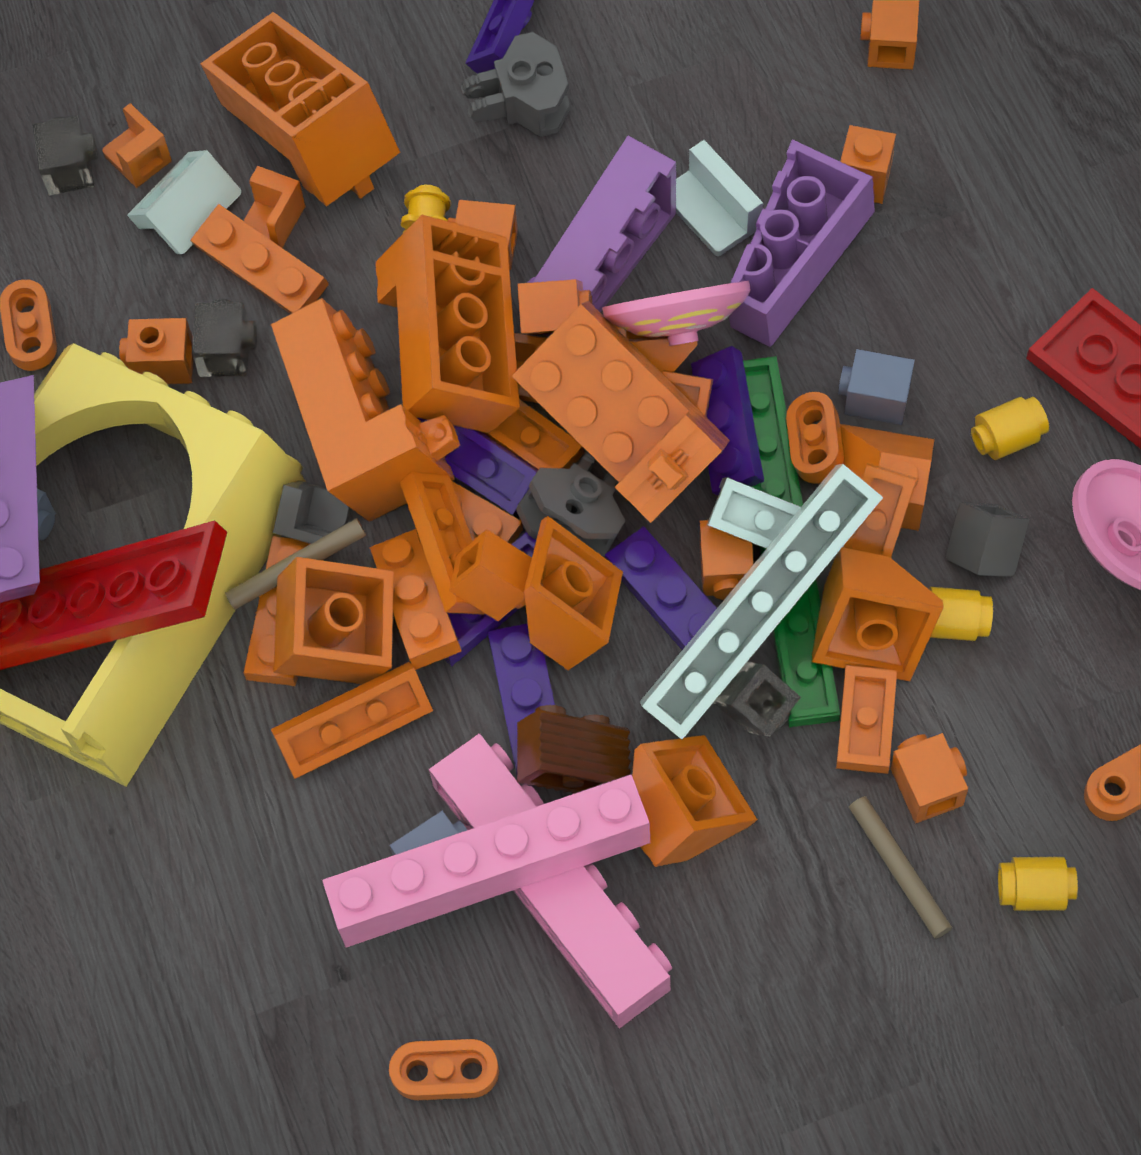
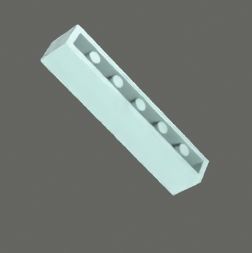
(760, 600)

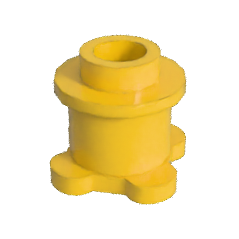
(427, 201)

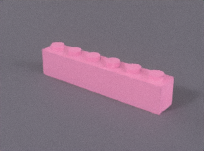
(487, 861)
(569, 907)

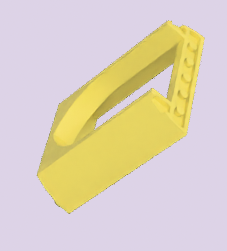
(234, 482)

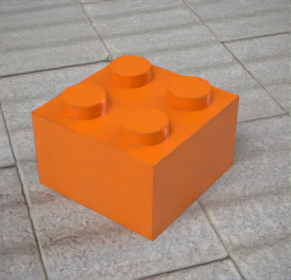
(333, 621)

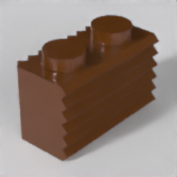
(570, 750)

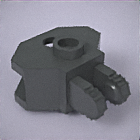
(523, 87)
(575, 502)

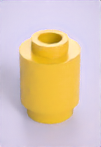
(1009, 427)
(964, 614)
(1037, 883)

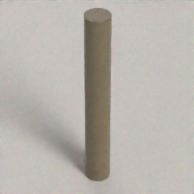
(317, 550)
(900, 867)

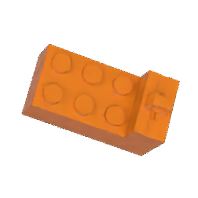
(304, 107)
(452, 322)
(342, 399)
(621, 410)

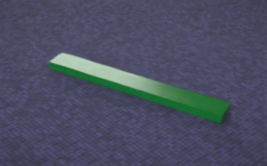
(797, 630)

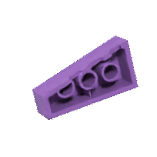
(616, 222)
(798, 238)
(18, 491)

